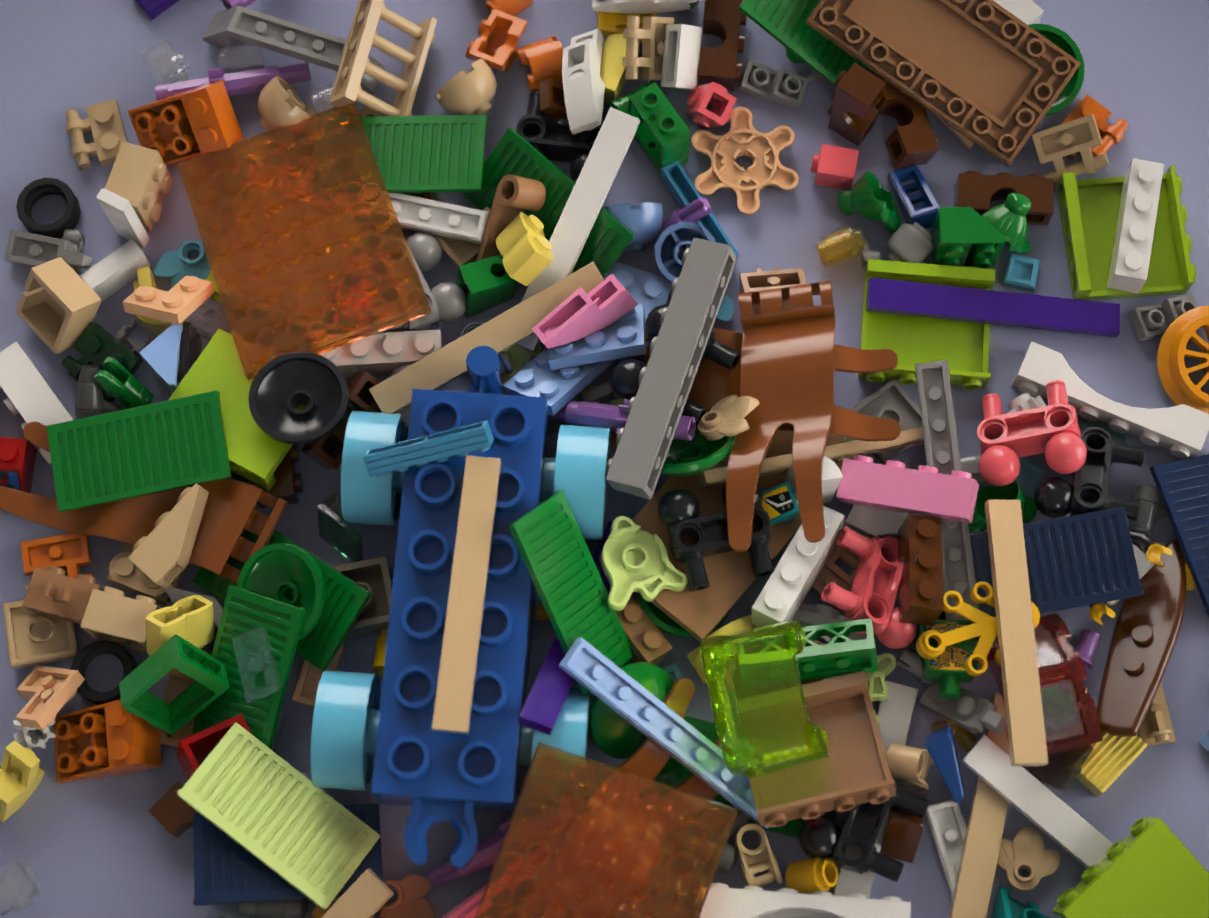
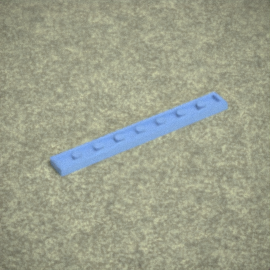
(658, 723)

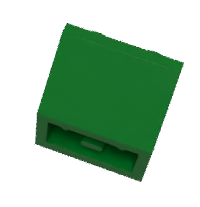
(964, 239)

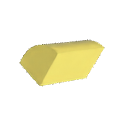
(612, 68)

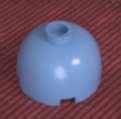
(642, 220)
(672, 244)

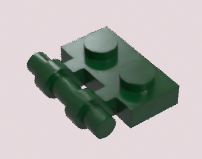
(95, 347)

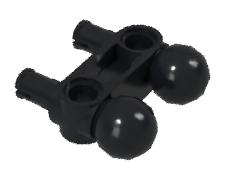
(554, 136)
(626, 374)
(1057, 497)
(680, 514)
(824, 838)

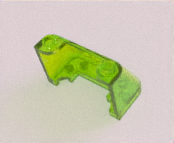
(761, 699)

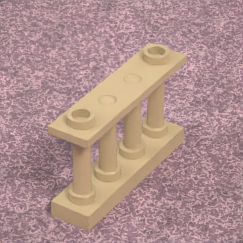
(356, 60)

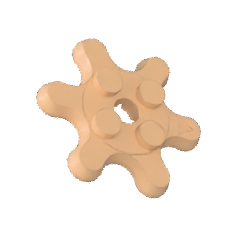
(744, 141)

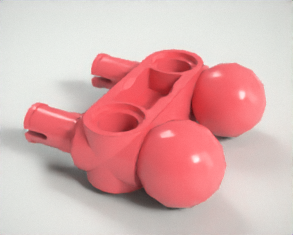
(1029, 434)
(874, 588)

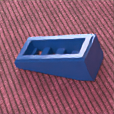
(923, 213)
(944, 754)

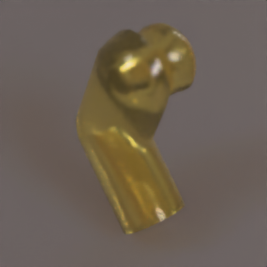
(961, 735)

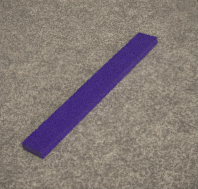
(993, 307)
(552, 682)

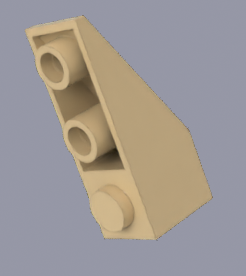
(170, 544)

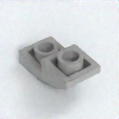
(771, 85)
(1153, 320)

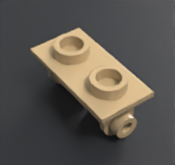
(1157, 724)

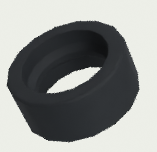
(37, 190)
(93, 650)

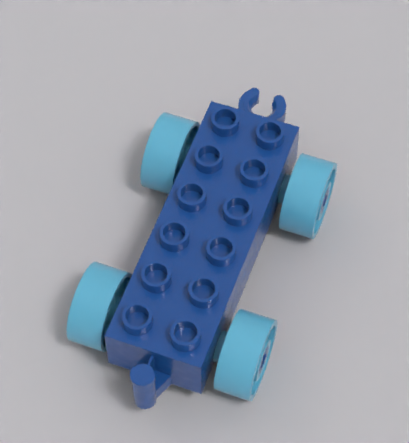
(391, 734)

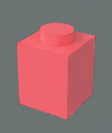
(835, 166)

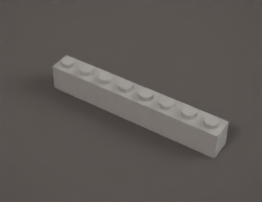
(671, 368)

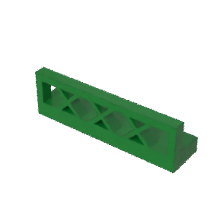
(841, 654)

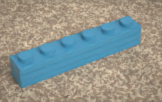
(684, 193)
(428, 448)

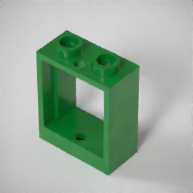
(660, 126)
(176, 653)

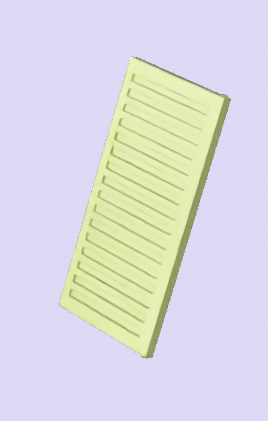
(279, 816)

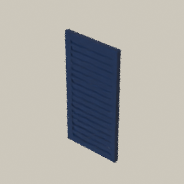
(1185, 496)
(1071, 561)
(233, 875)

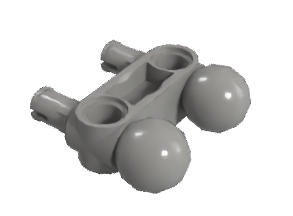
(446, 299)

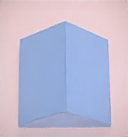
(164, 356)

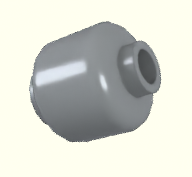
(910, 244)

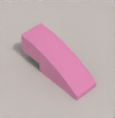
(585, 313)

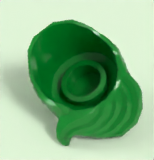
(870, 202)
(1011, 221)
(1008, 492)

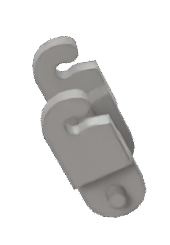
(123, 334)

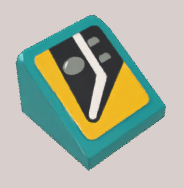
(780, 503)

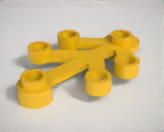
(983, 627)

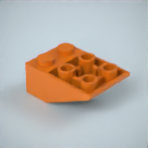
(188, 123)
(104, 743)

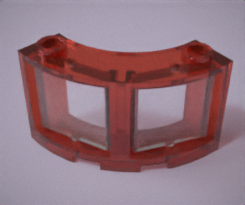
(1066, 702)

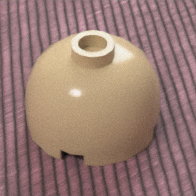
(469, 91)
(281, 105)

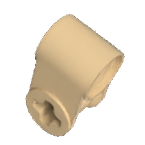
(909, 765)
(757, 860)

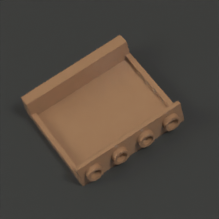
(855, 765)

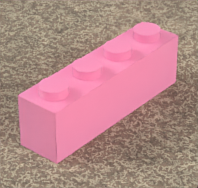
(908, 490)

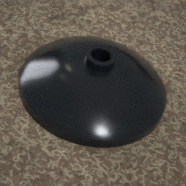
(297, 381)

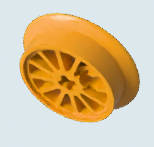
(1171, 359)

